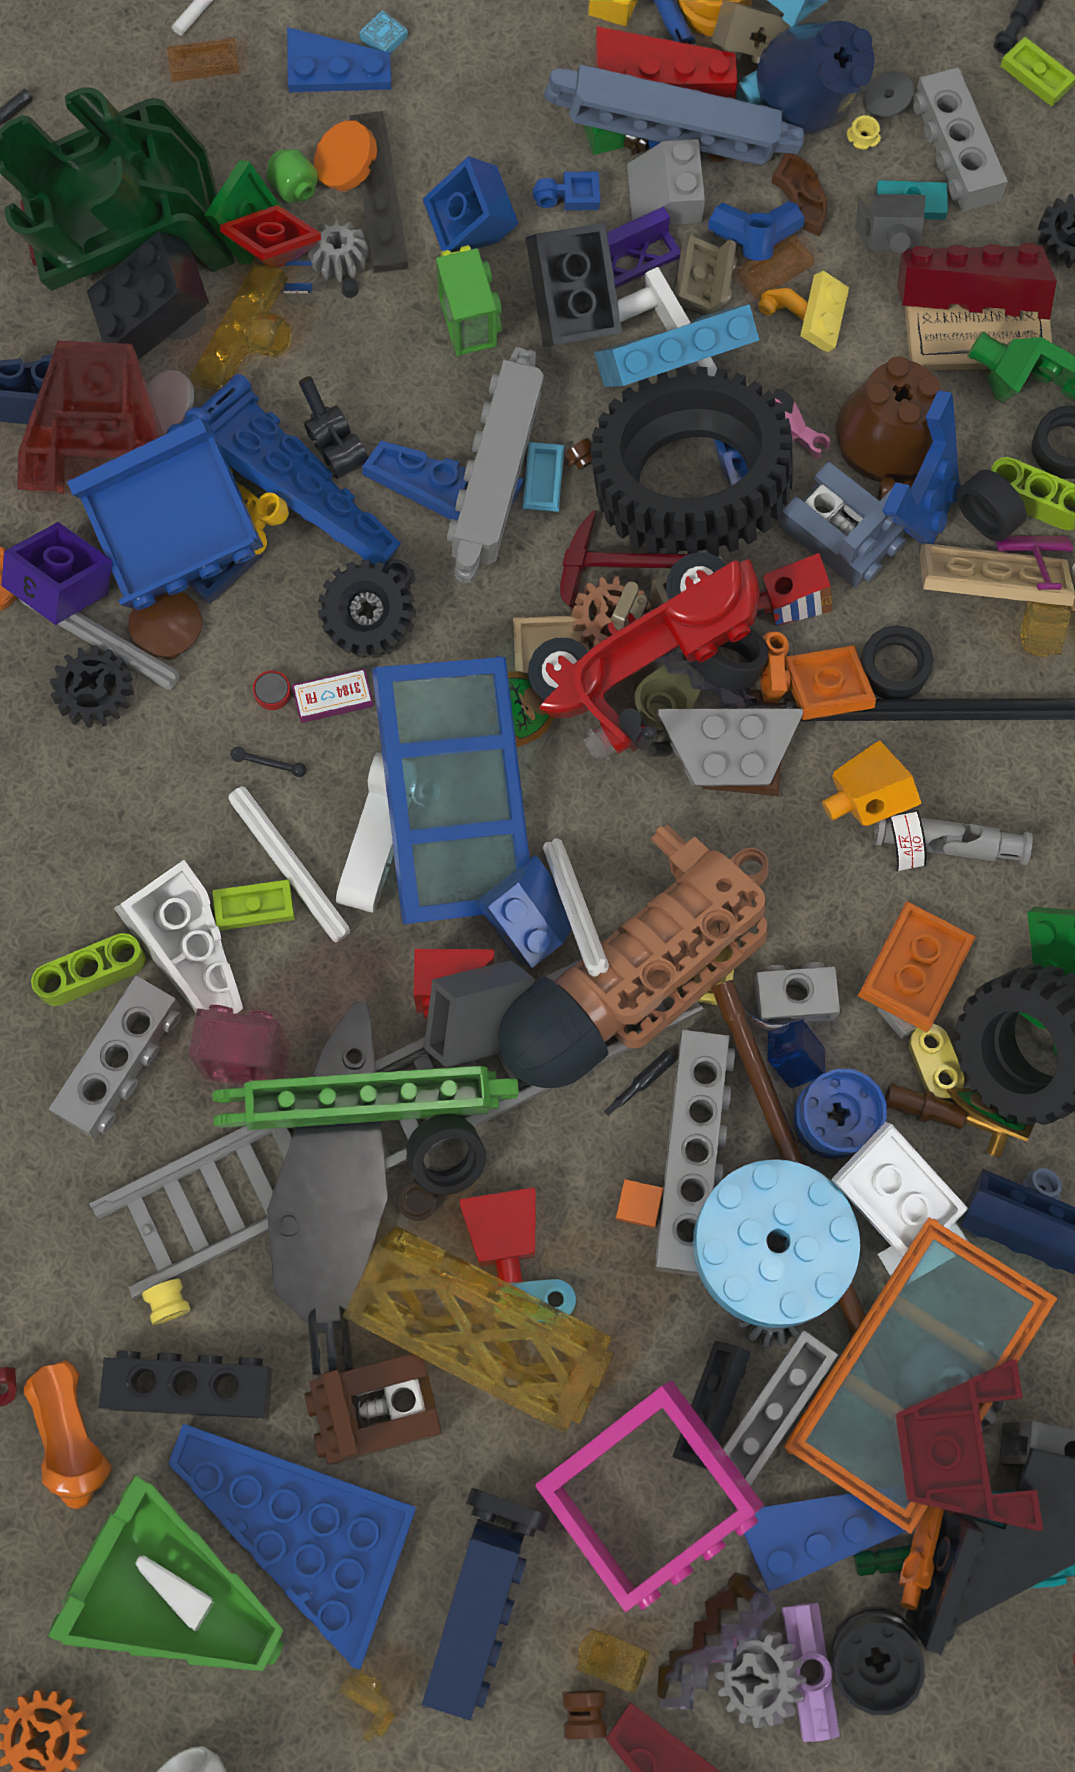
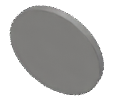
(171, 396)

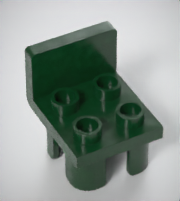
(108, 187)

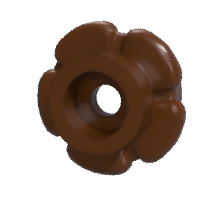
(579, 454)

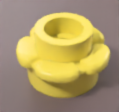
(866, 125)

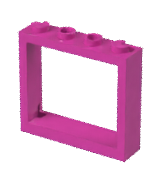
(709, 1451)

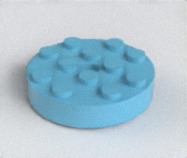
(786, 1202)

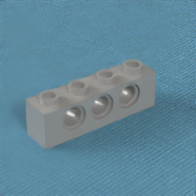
(950, 117)
(116, 1035)

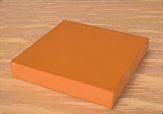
(829, 682)

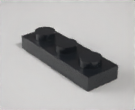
(715, 1395)

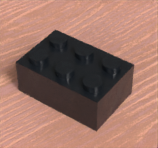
(573, 284)
(148, 294)

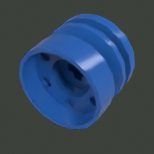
(849, 1094)

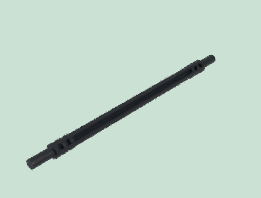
(949, 709)

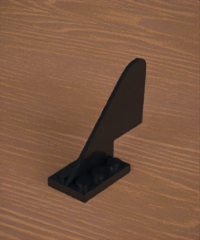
(991, 1563)

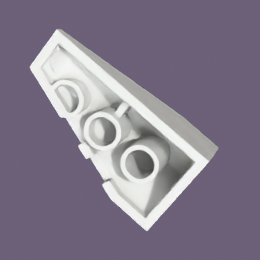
(180, 935)

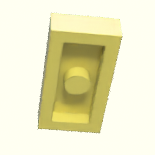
(824, 311)

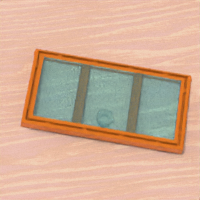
(930, 1329)

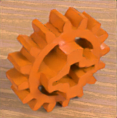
(34, 1722)

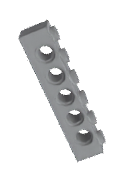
(694, 1051)

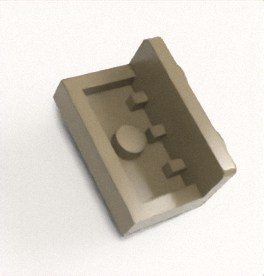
(704, 275)

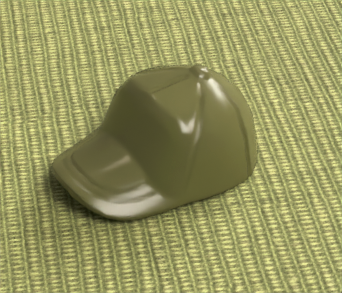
(664, 691)

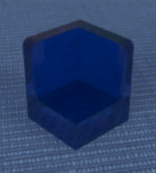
(796, 1053)

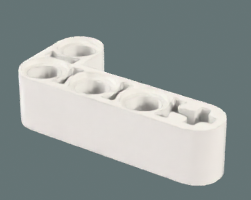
(371, 847)

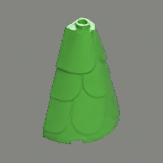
(120, 1610)

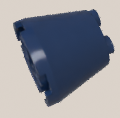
(815, 72)

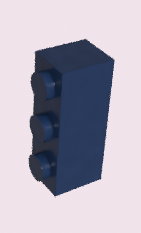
(1022, 1220)

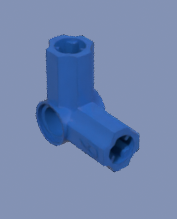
(756, 231)

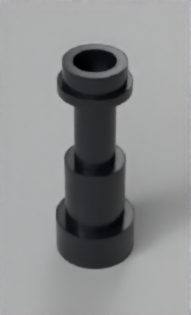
(1019, 18)

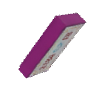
(332, 695)

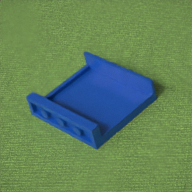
(167, 514)

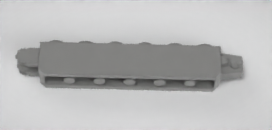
(497, 465)

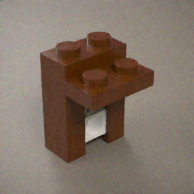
(337, 1416)

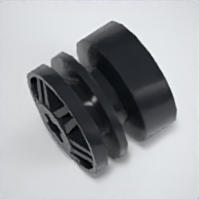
(881, 1686)

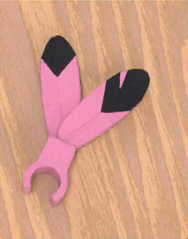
(803, 435)

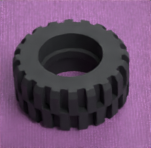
(991, 1048)

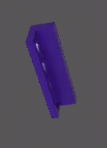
(640, 234)

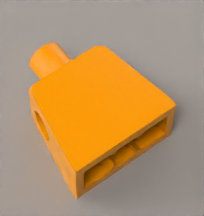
(872, 787)

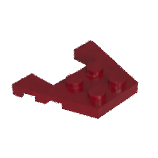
(947, 1455)

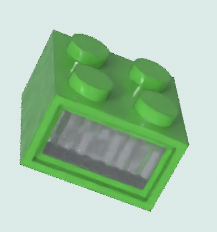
(468, 302)

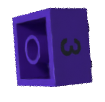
(56, 573)

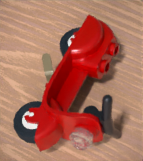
(704, 610)

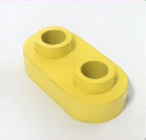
(937, 1060)

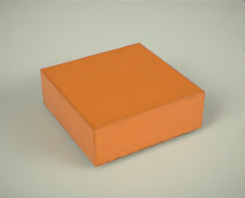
(639, 1203)

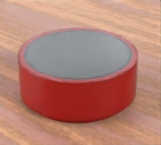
(272, 690)

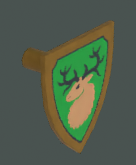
(525, 702)
(989, 1120)

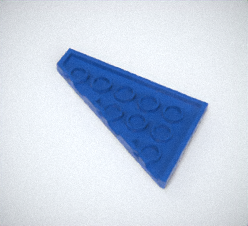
(311, 1532)

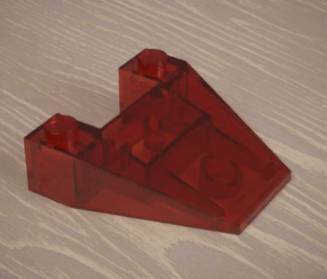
(87, 408)

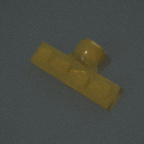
(246, 329)

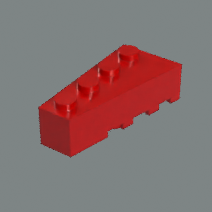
(666, 61)

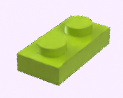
(1038, 71)
(253, 905)

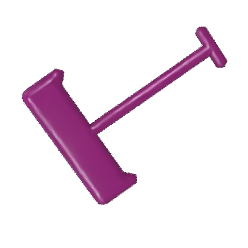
(1037, 544)

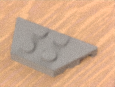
(730, 744)

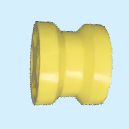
(166, 1301)

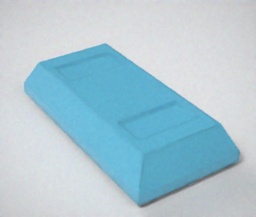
(543, 476)

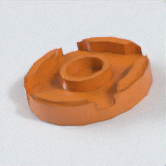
(345, 155)

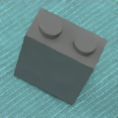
(469, 1011)

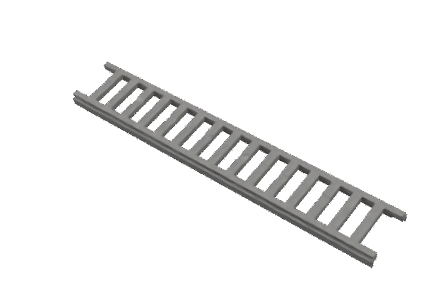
(241, 1141)

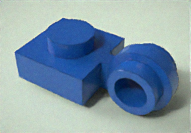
(578, 189)

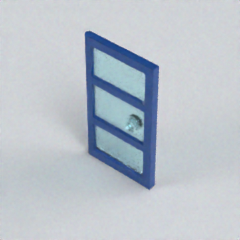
(450, 783)

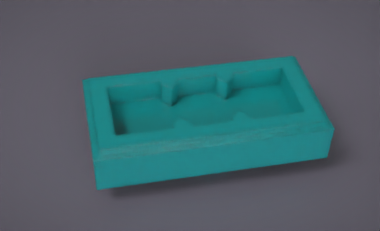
(934, 191)

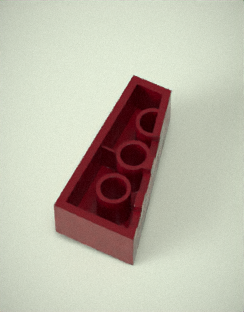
(978, 278)

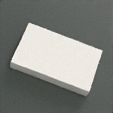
(896, 1189)

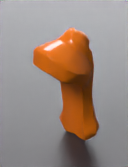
(71, 1461)

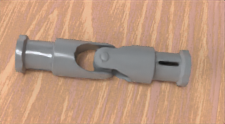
(984, 841)

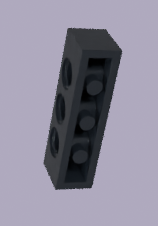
(121, 1393)

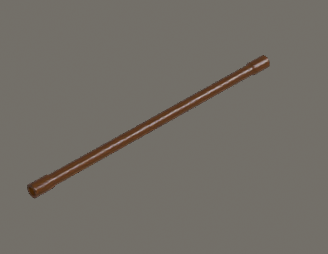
(735, 1016)

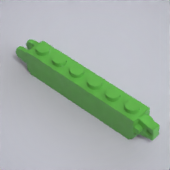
(365, 1097)

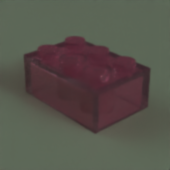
(238, 1046)

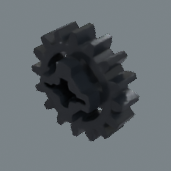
(1061, 242)
(102, 673)

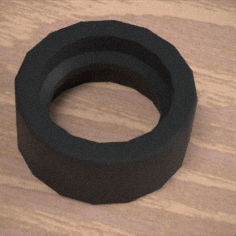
(1041, 450)
(991, 505)
(910, 640)
(732, 674)
(458, 1177)

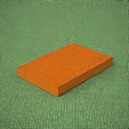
(916, 966)

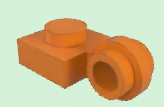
(774, 677)

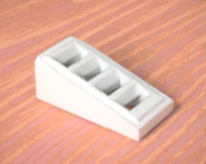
(184, 1598)

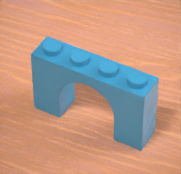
(677, 347)

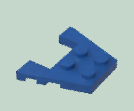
(926, 504)

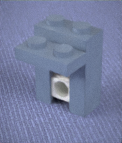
(853, 533)

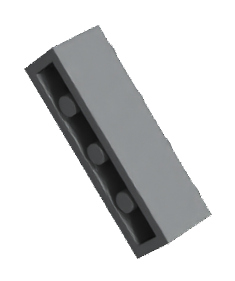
(778, 1405)

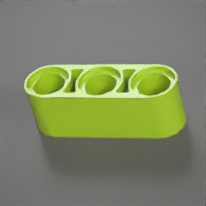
(1055, 492)
(70, 967)

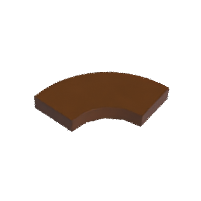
(802, 188)

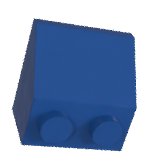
(470, 207)
(527, 913)

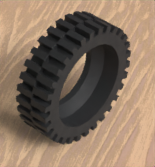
(686, 409)

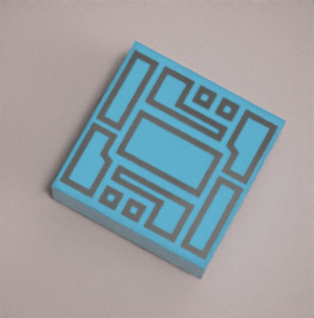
(383, 33)

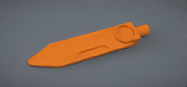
(919, 1564)

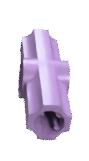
(817, 1709)

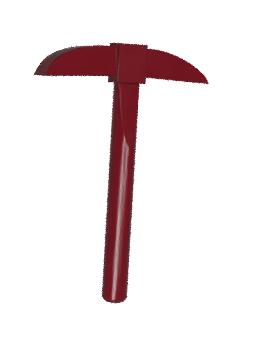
(578, 559)

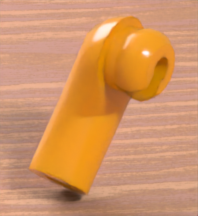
(782, 299)

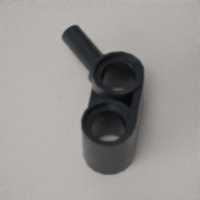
(331, 433)

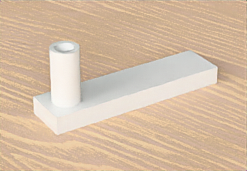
(659, 295)

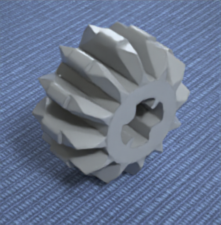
(339, 251)

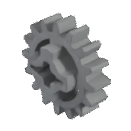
(754, 1695)

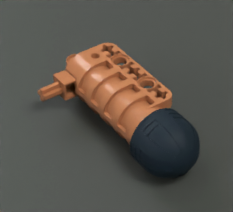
(562, 1025)

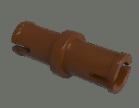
(925, 1106)

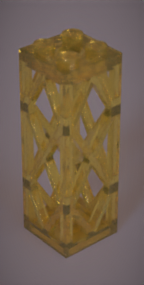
(464, 1351)

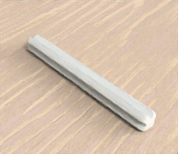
(289, 864)
(575, 908)

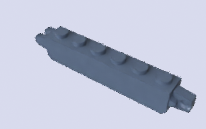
(672, 113)

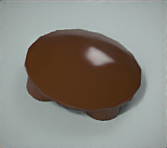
(166, 626)

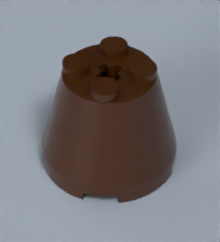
(885, 423)

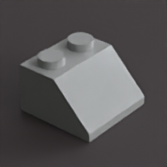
(668, 178)

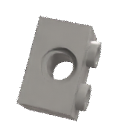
(777, 1007)

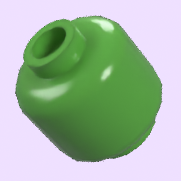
(292, 175)

